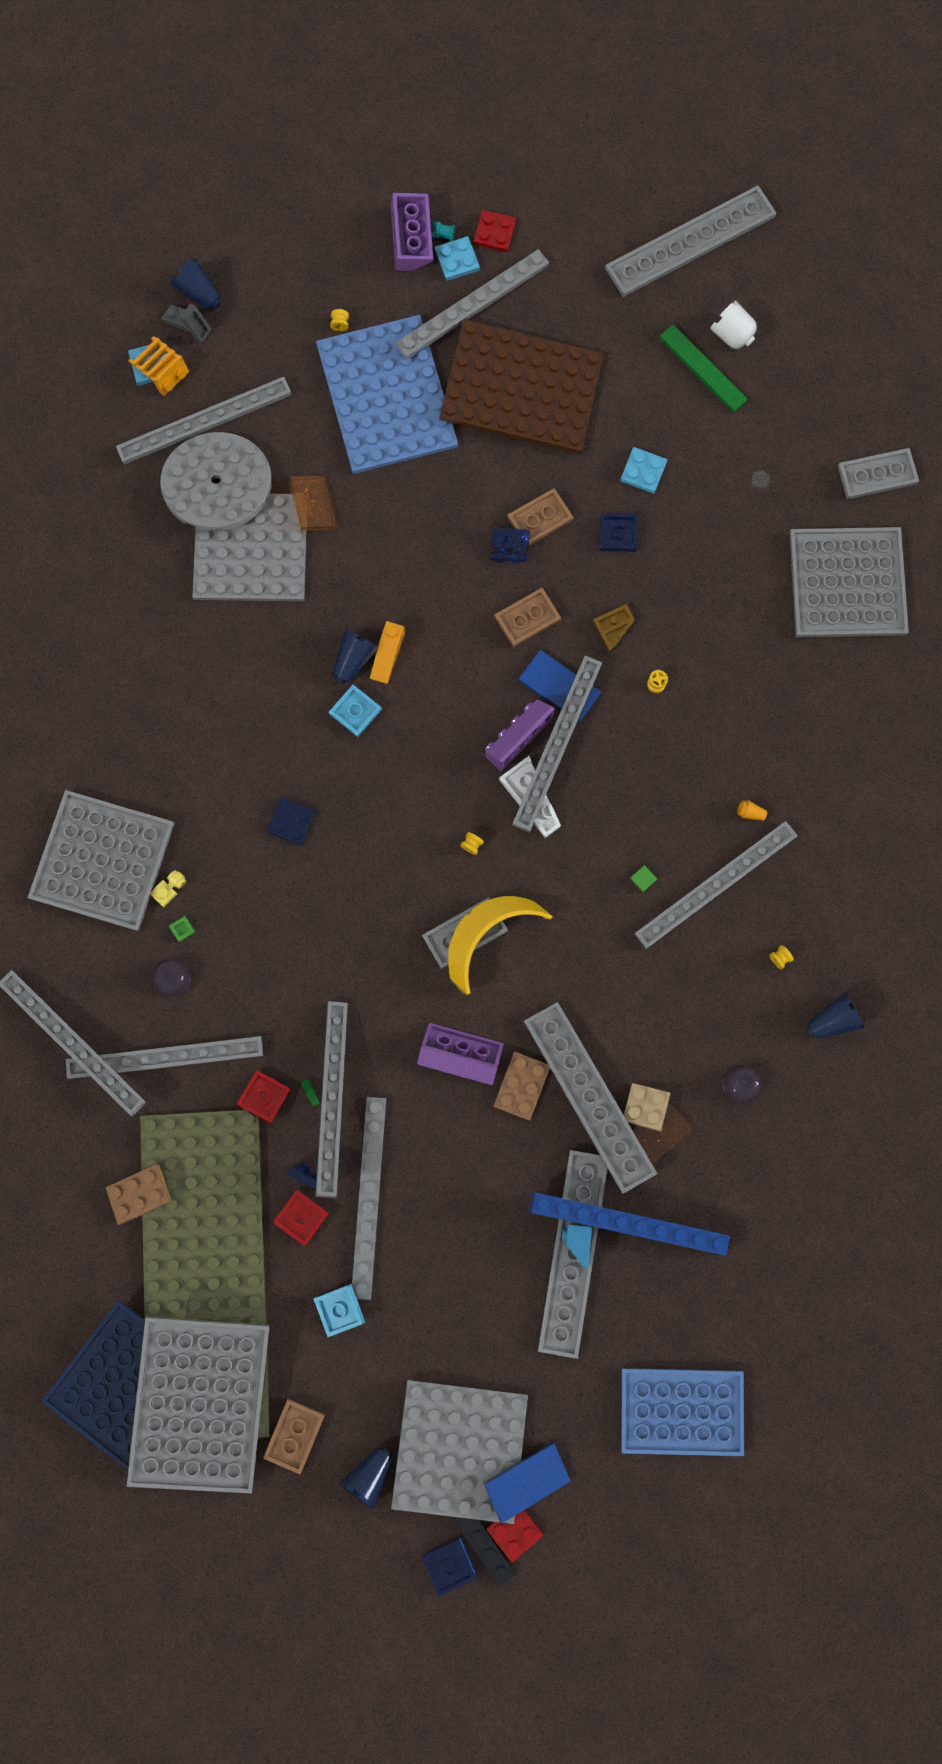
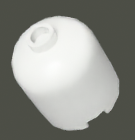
(735, 327)

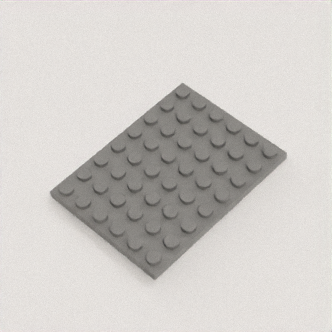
(198, 1405)

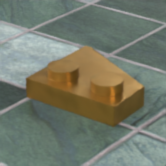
(614, 625)

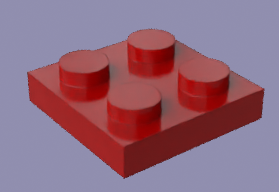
(495, 231)
(263, 1097)
(301, 1217)
(516, 1537)

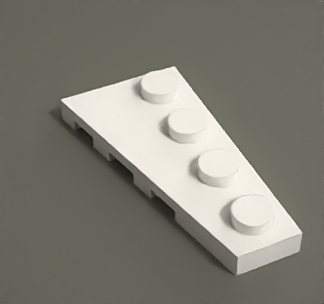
(517, 783)

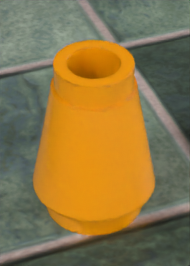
(751, 811)

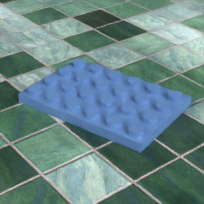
(682, 1412)

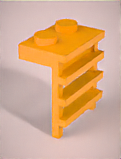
(166, 371)

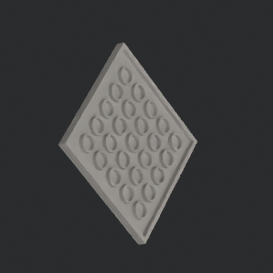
(255, 559)
(848, 582)
(101, 860)
(453, 1445)

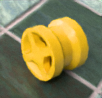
(339, 320)
(659, 677)
(471, 843)
(781, 957)

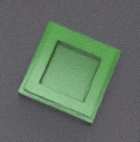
(643, 878)
(182, 929)

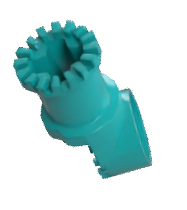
(442, 231)

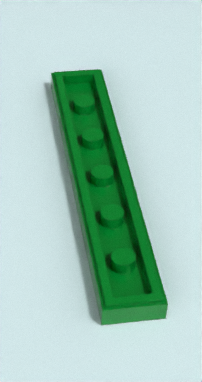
(703, 368)

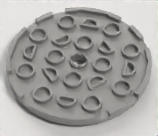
(217, 455)

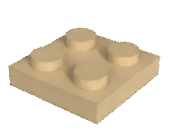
(646, 1107)

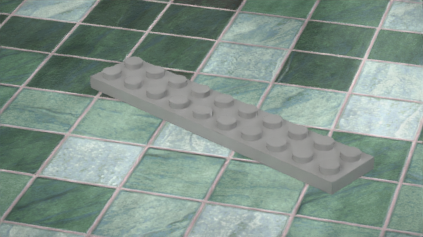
(690, 241)
(590, 1098)
(568, 1278)

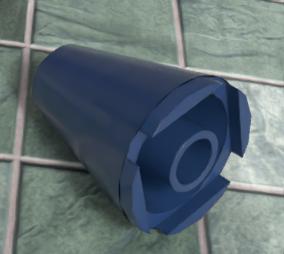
(196, 285)
(352, 656)
(835, 1019)
(368, 1477)

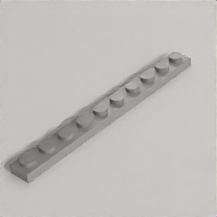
(472, 304)
(203, 420)
(557, 744)
(715, 885)
(72, 1043)
(175, 1056)
(331, 1100)
(368, 1198)

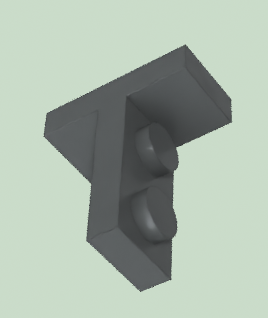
(188, 320)

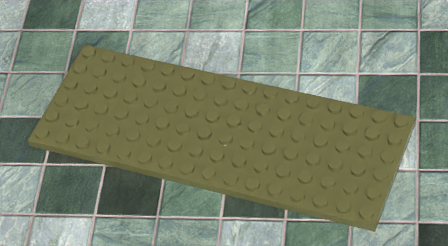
(209, 1242)

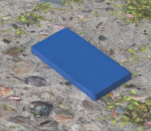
(553, 682)
(526, 1482)

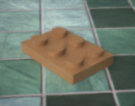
(541, 516)
(527, 617)
(521, 1086)
(138, 1194)
(294, 1436)

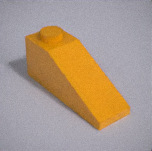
(387, 652)

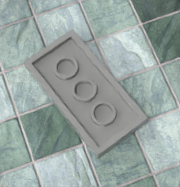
(878, 473)
(440, 937)

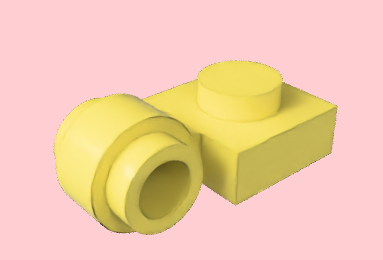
(164, 892)

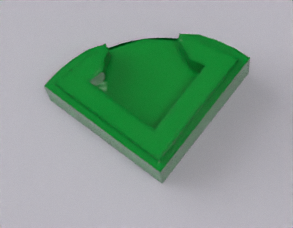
(310, 1092)

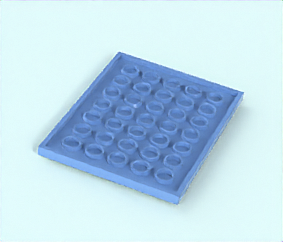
(382, 400)

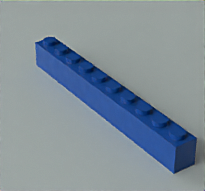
(629, 1223)

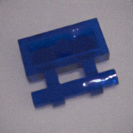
(510, 539)

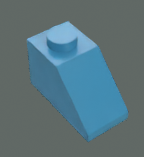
(578, 1241)

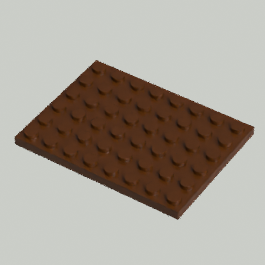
(521, 386)

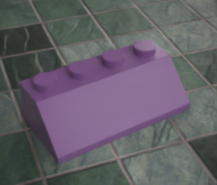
(411, 231)
(519, 734)
(460, 1053)

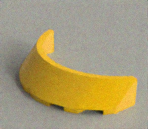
(476, 924)

